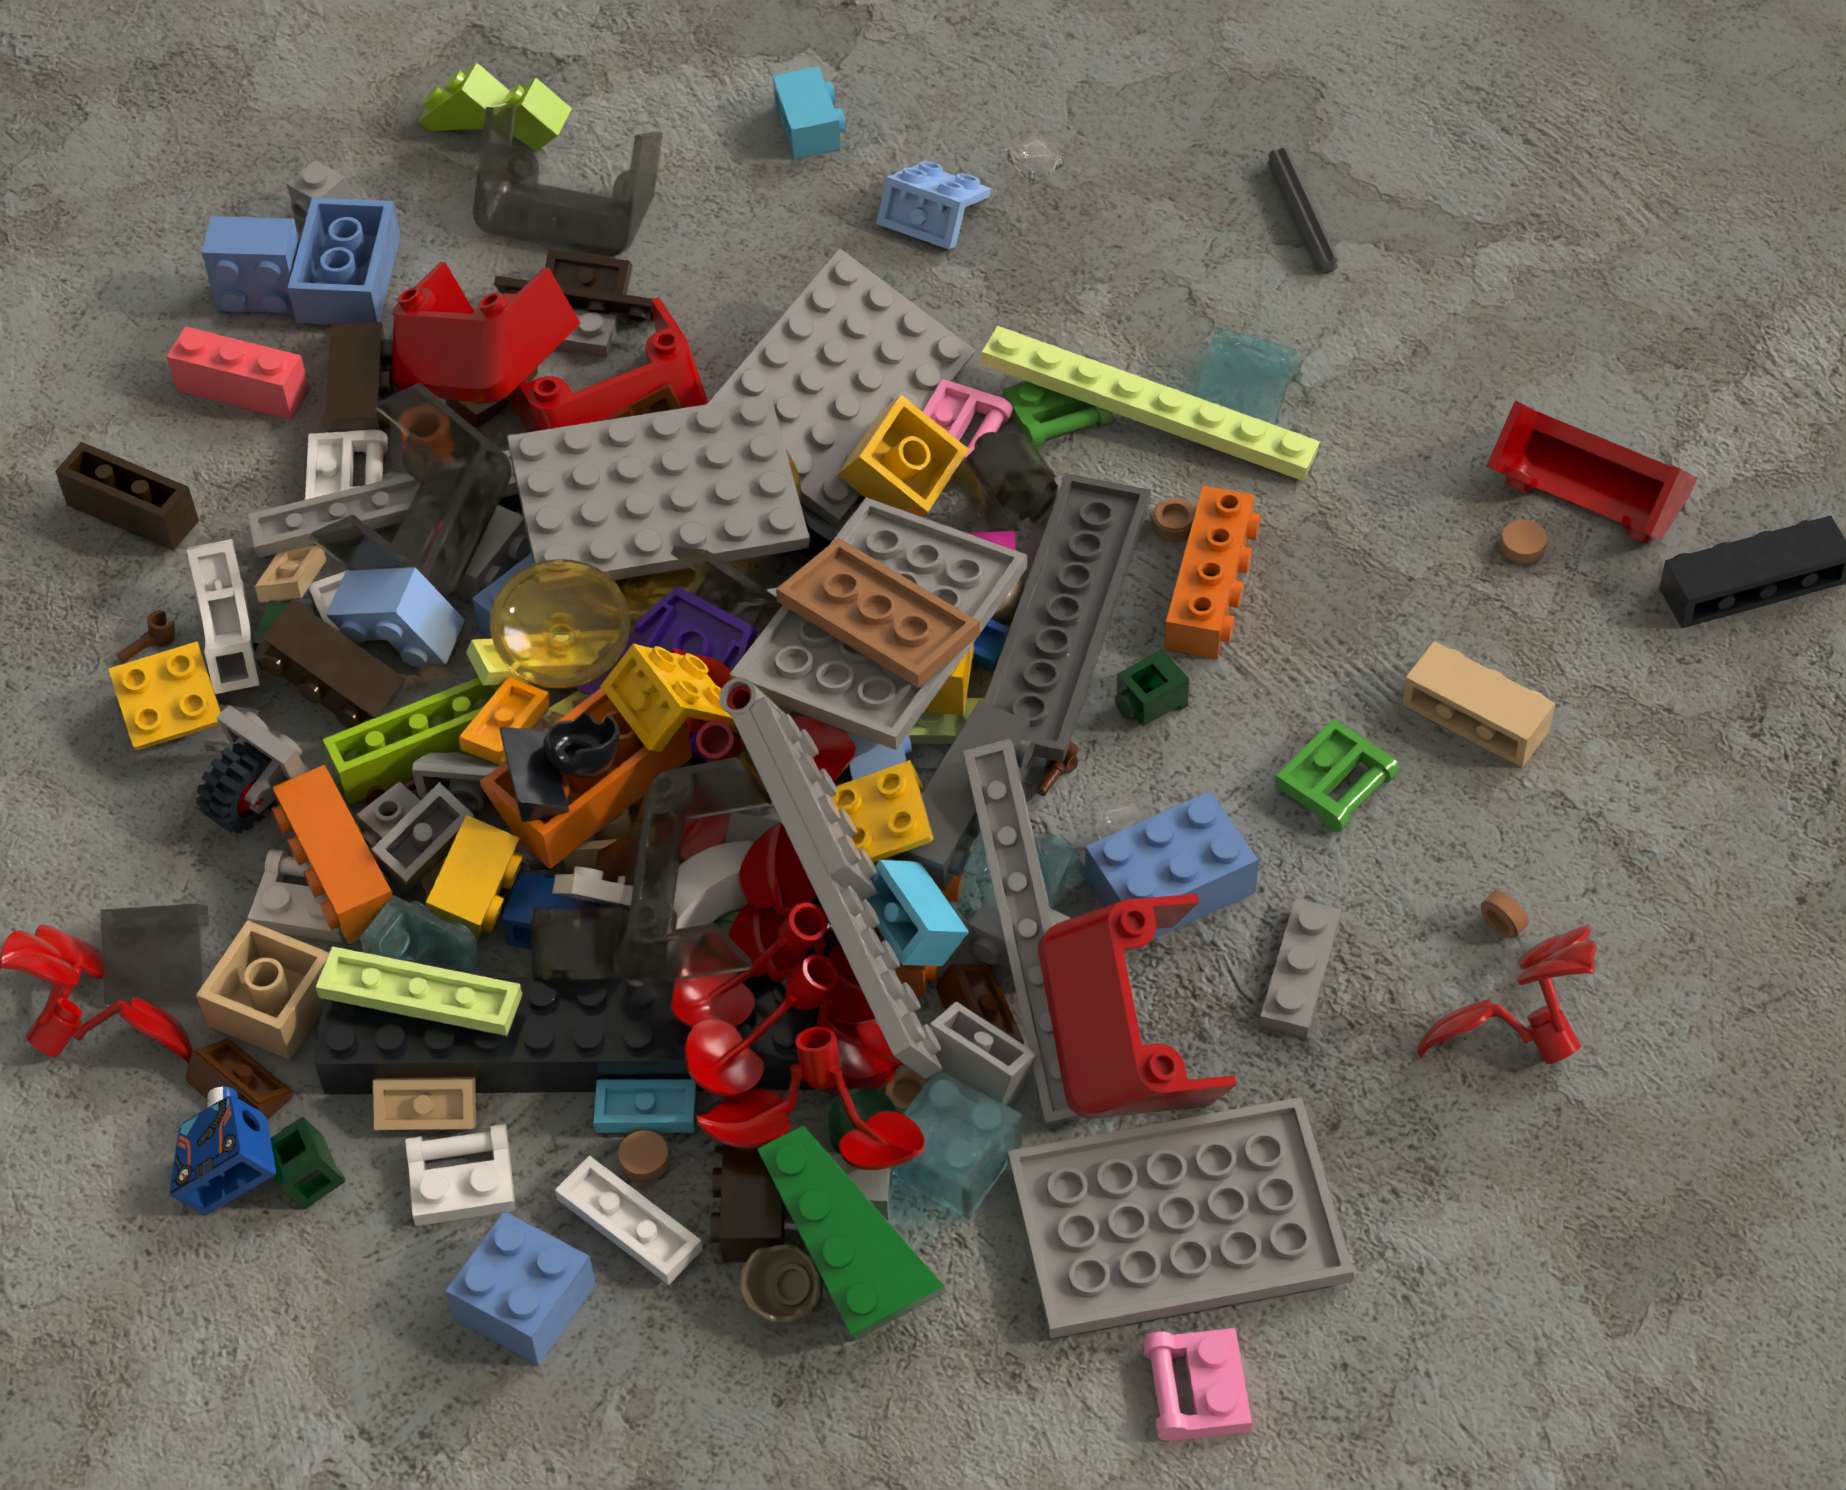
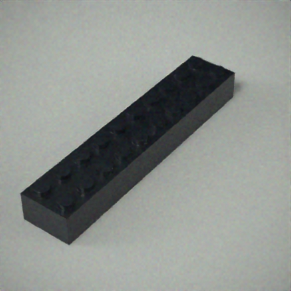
(558, 1041)

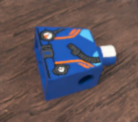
(221, 1153)

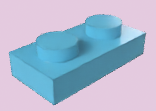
(645, 1105)

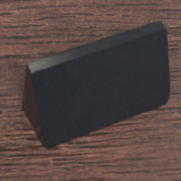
(533, 777)

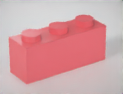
(238, 373)

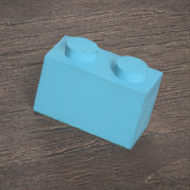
(808, 112)
(915, 914)

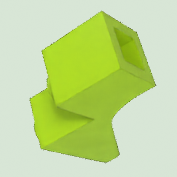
(467, 93)

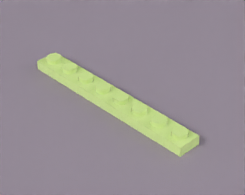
(1150, 403)

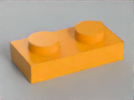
(511, 706)

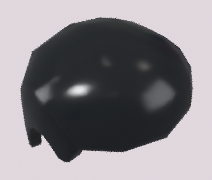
(582, 745)

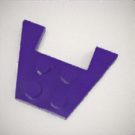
(689, 625)

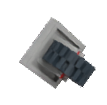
(243, 779)

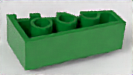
(852, 1244)

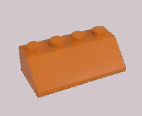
(590, 800)

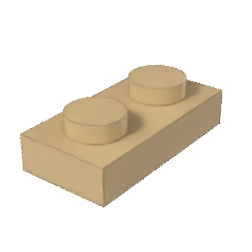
(290, 574)
(424, 1103)

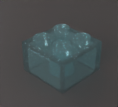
(964, 1143)

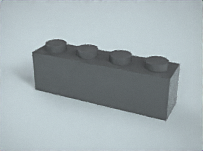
(950, 796)

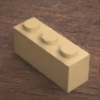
(1478, 703)

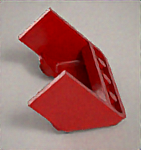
(480, 351)
(552, 404)
(1590, 472)
(1096, 1020)

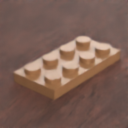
(878, 612)

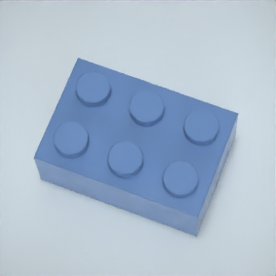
(344, 261)
(1175, 854)

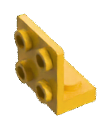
(660, 691)
(165, 696)
(886, 811)

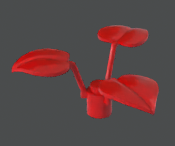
(721, 742)
(768, 879)
(59, 960)
(1548, 1025)
(726, 1064)
(761, 1115)

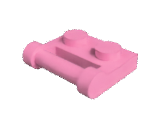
(955, 406)
(1214, 1382)

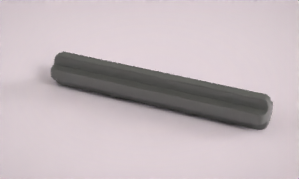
(1303, 210)

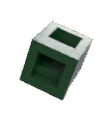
(1151, 688)
(304, 1163)

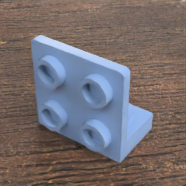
(928, 202)

